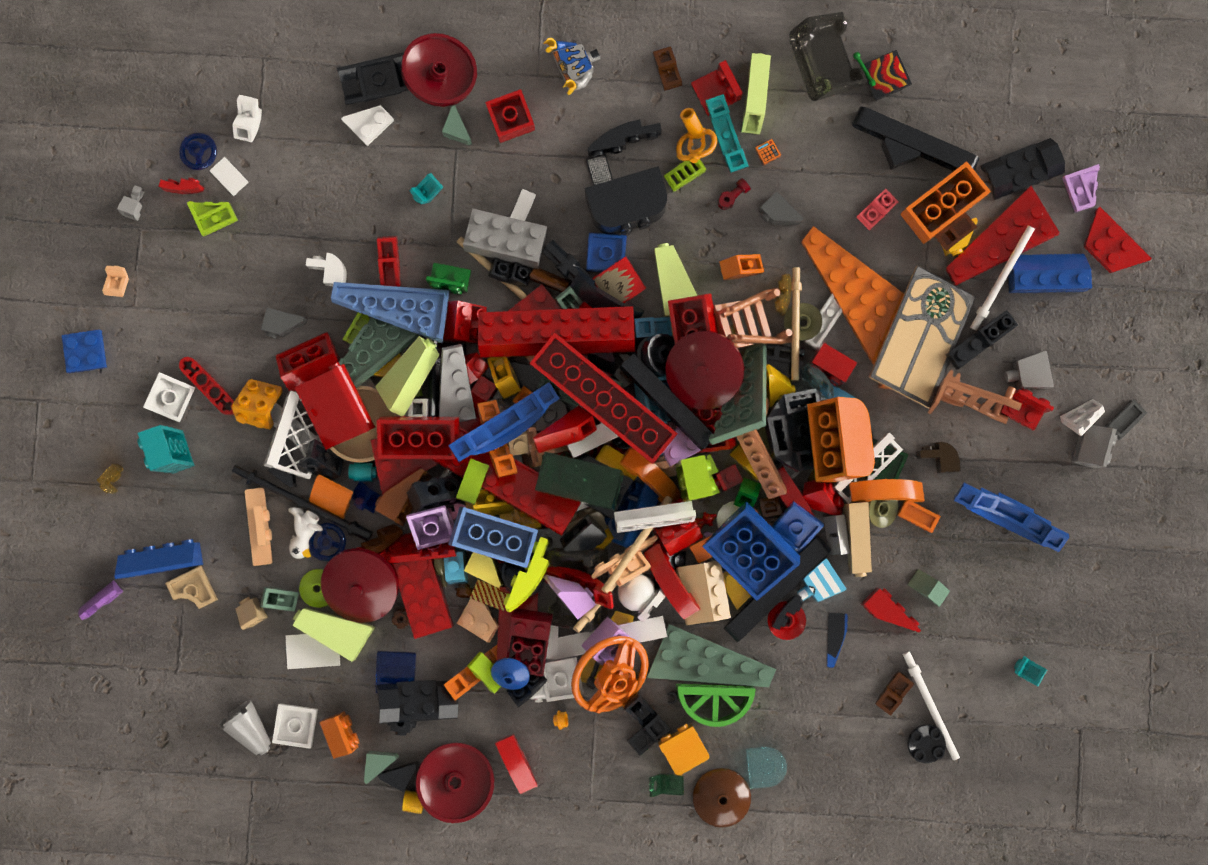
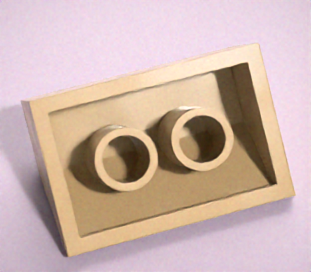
(708, 588)

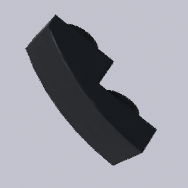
(508, 273)
(791, 606)
(523, 694)

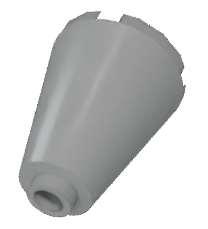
(247, 728)

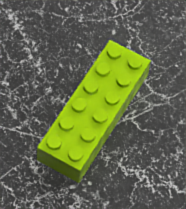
(694, 478)

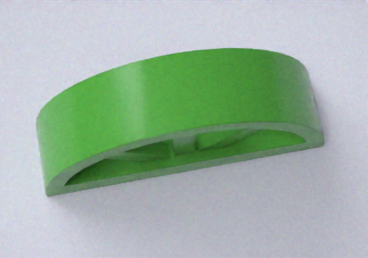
(716, 690)

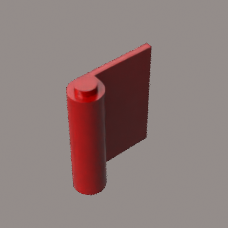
(334, 406)

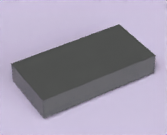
(1127, 419)

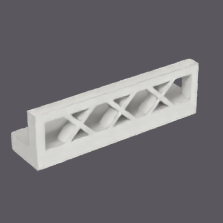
(879, 447)
(654, 516)

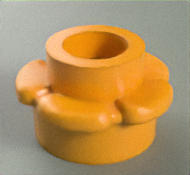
(560, 720)

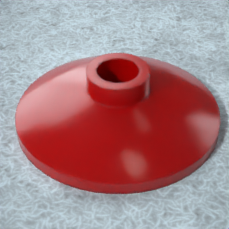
(793, 628)

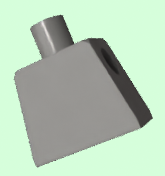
(1031, 372)

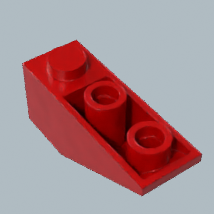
(565, 431)
(883, 608)

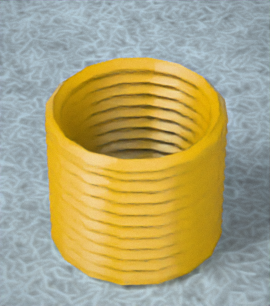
(411, 802)

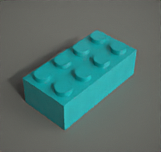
(165, 449)

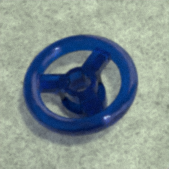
(192, 146)
(340, 545)

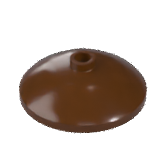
(718, 784)

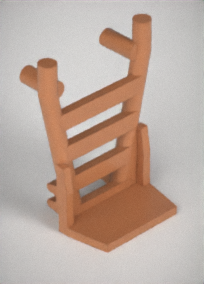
(740, 339)
(950, 383)

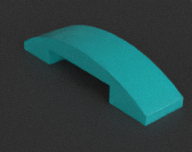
(726, 134)

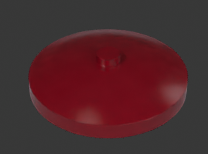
(439, 69)
(704, 370)
(359, 585)
(454, 782)

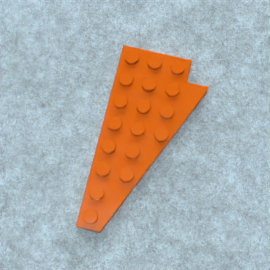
(861, 293)

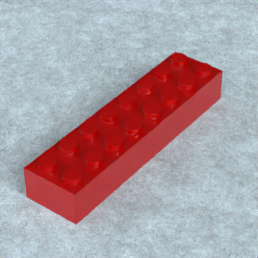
(691, 316)
(582, 328)
(603, 398)

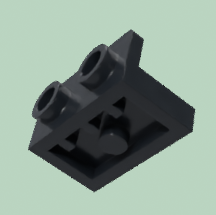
(322, 461)

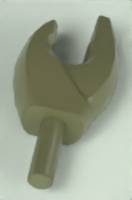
(440, 570)

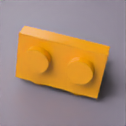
(255, 403)
(683, 749)

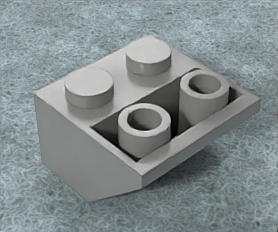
(1095, 447)

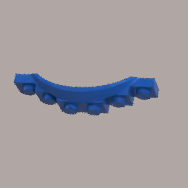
(505, 425)
(1012, 516)

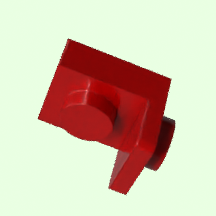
(727, 478)

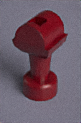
(728, 198)

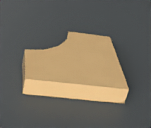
(192, 586)

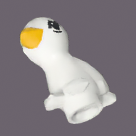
(304, 527)

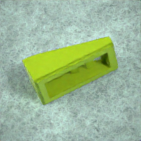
(701, 169)

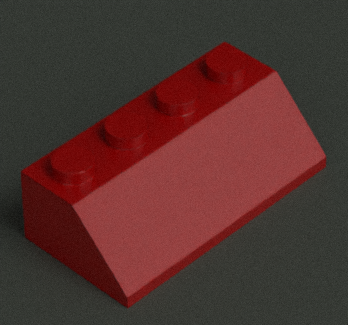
(416, 437)

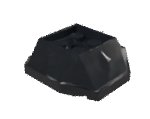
(784, 426)

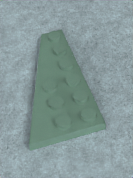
(374, 348)

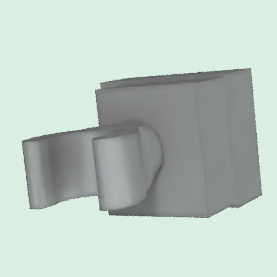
(131, 206)

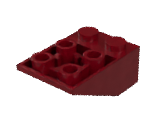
(530, 639)

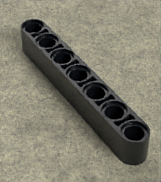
(929, 146)
(757, 610)

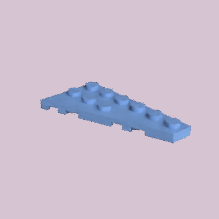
(409, 308)

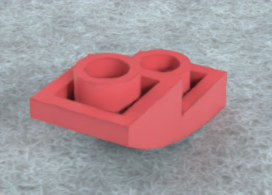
(877, 209)

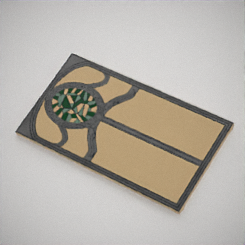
(921, 336)

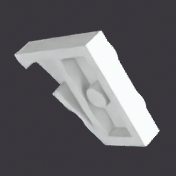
(368, 123)
(1083, 417)

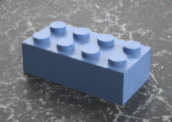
(493, 537)

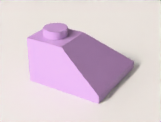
(572, 595)

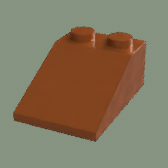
(395, 502)

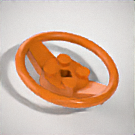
(616, 679)

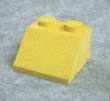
(484, 569)

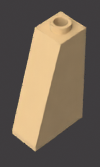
(859, 538)

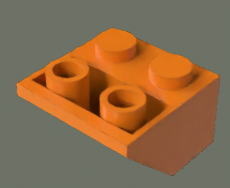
(339, 734)

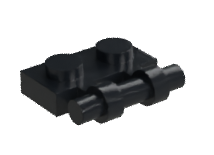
(783, 364)

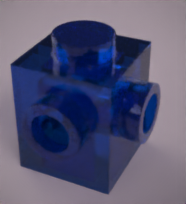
(365, 497)

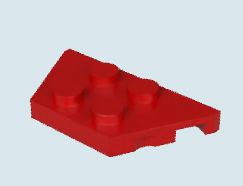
(1112, 245)

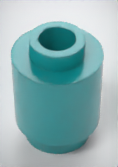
(362, 471)

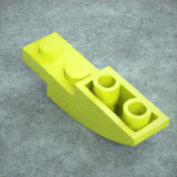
(526, 583)

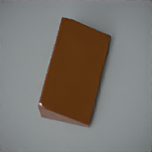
(549, 280)

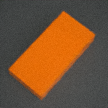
(918, 516)

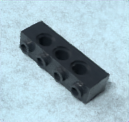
(423, 500)

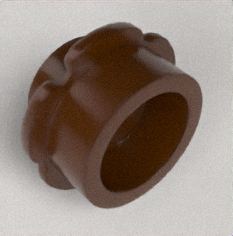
(463, 591)
(396, 619)

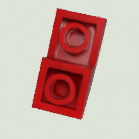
(185, 186)

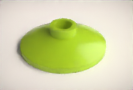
(307, 590)

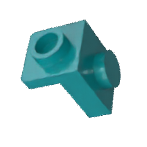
(426, 189)
(1030, 671)

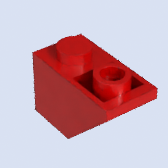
(823, 497)

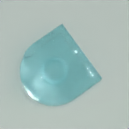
(817, 379)
(765, 767)

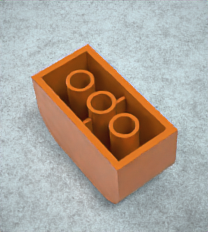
(945, 202)
(840, 439)

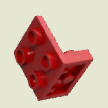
(717, 83)
(1030, 410)

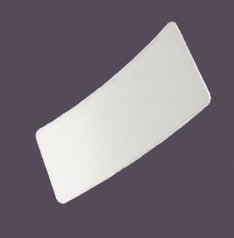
(523, 205)

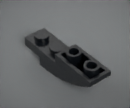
(615, 139)
(981, 339)

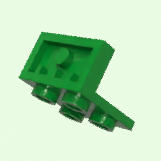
(449, 278)

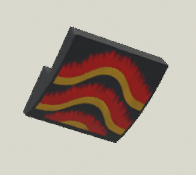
(888, 74)

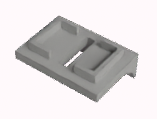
(837, 525)

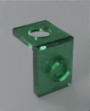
(666, 784)

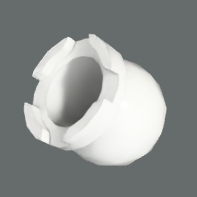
(640, 596)

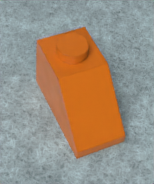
(741, 266)

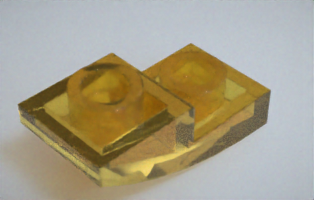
(783, 300)

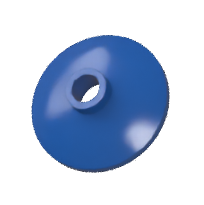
(510, 673)

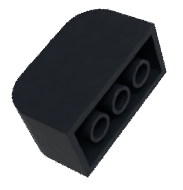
(627, 202)

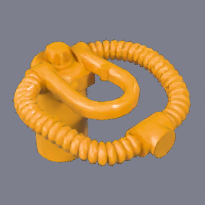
(695, 131)

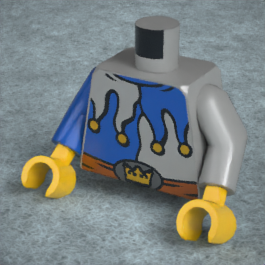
(573, 63)

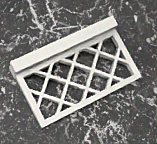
(281, 434)

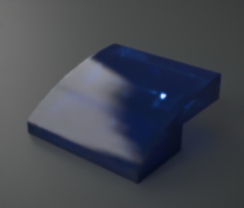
(395, 667)

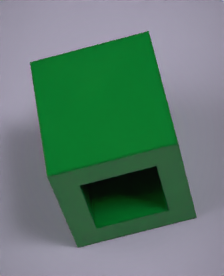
(747, 492)

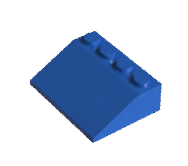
(752, 551)

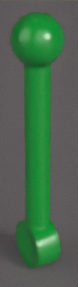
(856, 55)

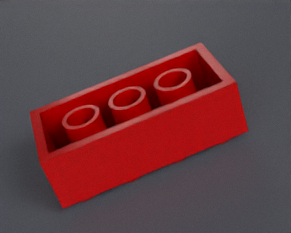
(423, 597)

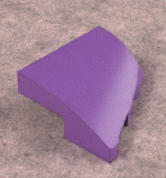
(102, 598)

